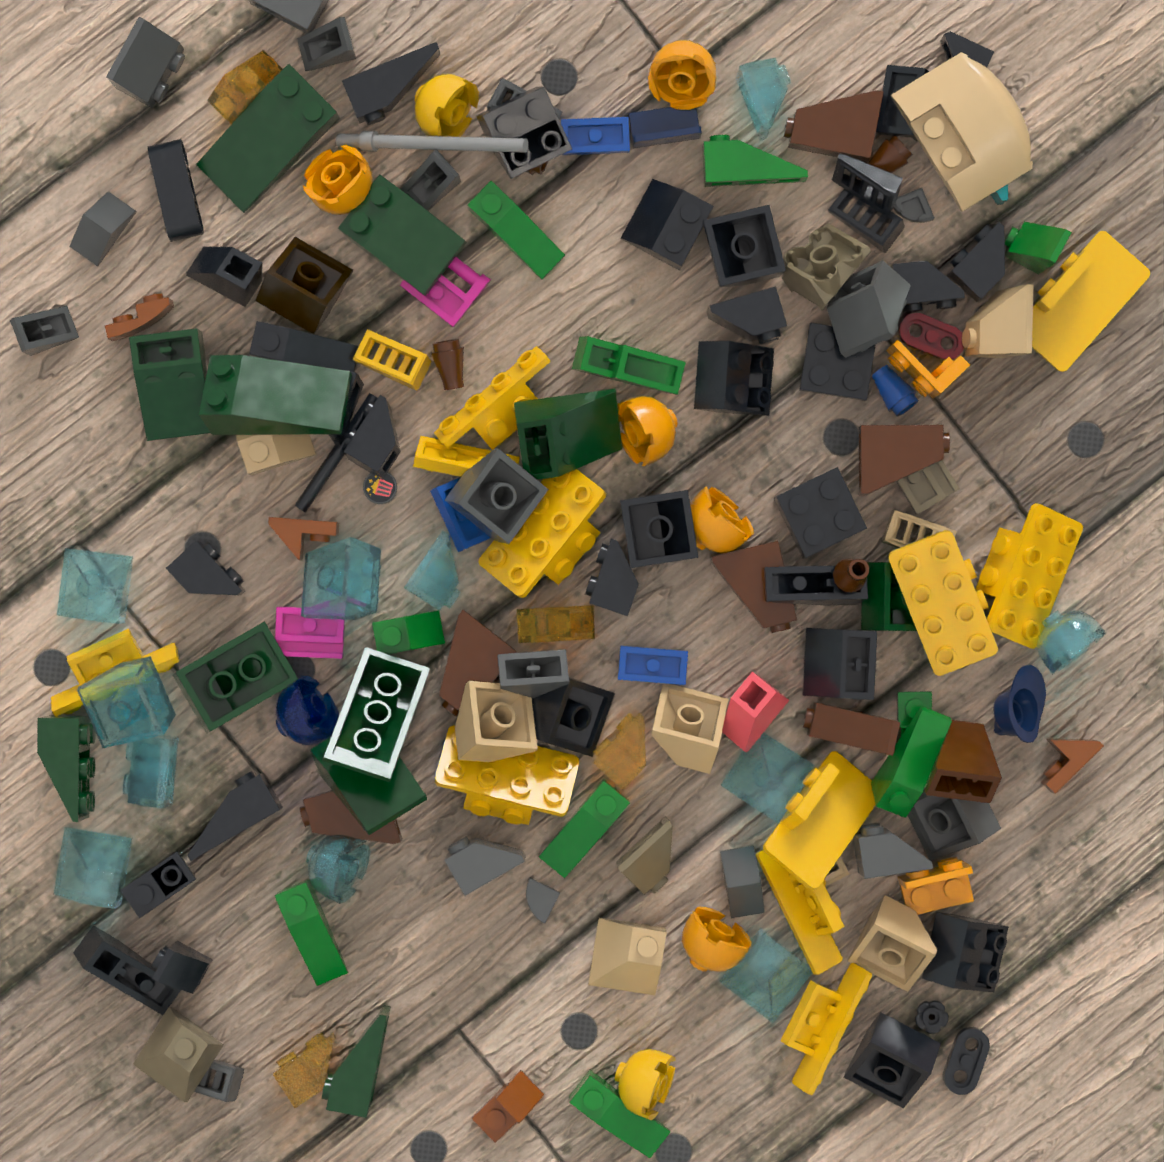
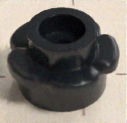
(922, 1017)

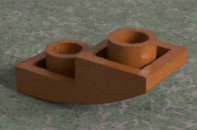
(149, 312)

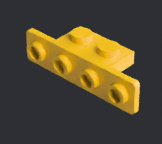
(493, 409)
(103, 656)
(808, 912)
(821, 1024)

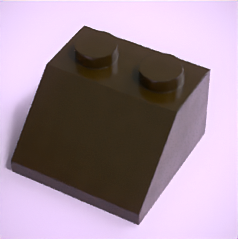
(303, 285)

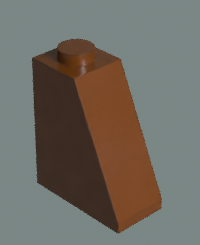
(837, 126)
(896, 452)
(745, 576)
(470, 659)
(851, 728)
(965, 765)
(330, 817)

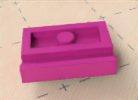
(308, 636)

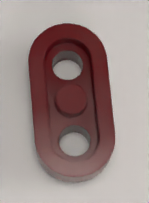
(931, 335)

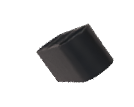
(175, 190)

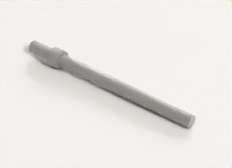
(373, 141)

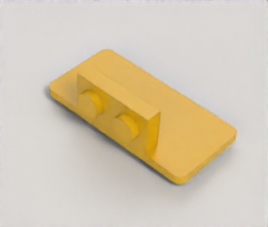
(1084, 299)
(551, 536)
(1027, 573)
(944, 602)
(510, 785)
(821, 820)

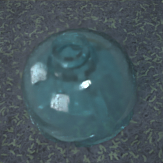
(1067, 638)
(336, 864)

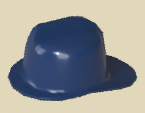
(1021, 707)

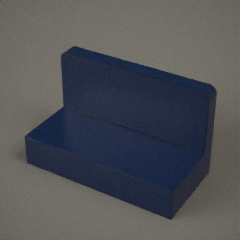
(663, 126)

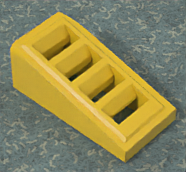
(418, 371)

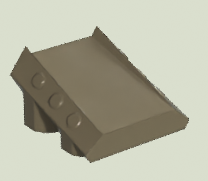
(823, 264)

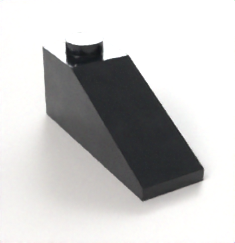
(383, 86)
(301, 347)
(808, 586)
(241, 809)
(123, 969)

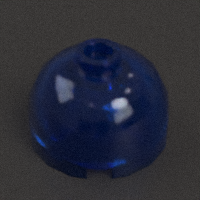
(305, 713)

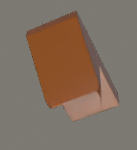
(293, 532)
(1076, 754)
(508, 1106)

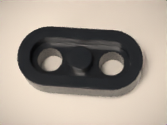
(967, 1060)

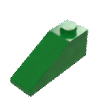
(738, 163)
(515, 229)
(1035, 245)
(907, 771)
(584, 828)
(311, 931)
(604, 1106)

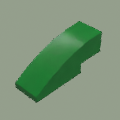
(628, 365)

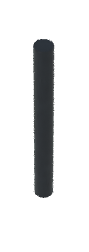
(331, 461)

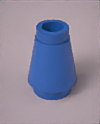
(894, 391)

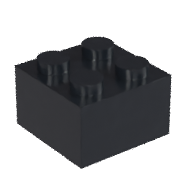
(820, 513)

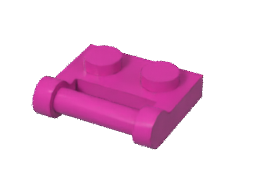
(446, 298)

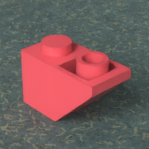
(752, 711)

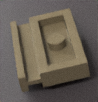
(928, 486)

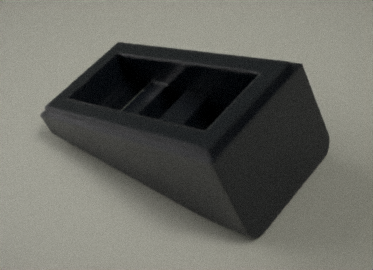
(877, 187)
(871, 235)

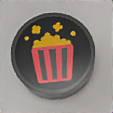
(380, 490)

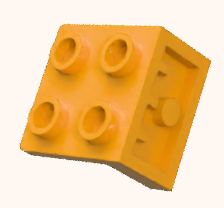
(924, 381)
(937, 887)

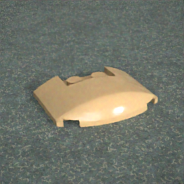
(967, 128)

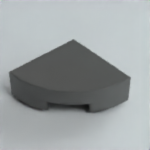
(914, 207)
(540, 899)

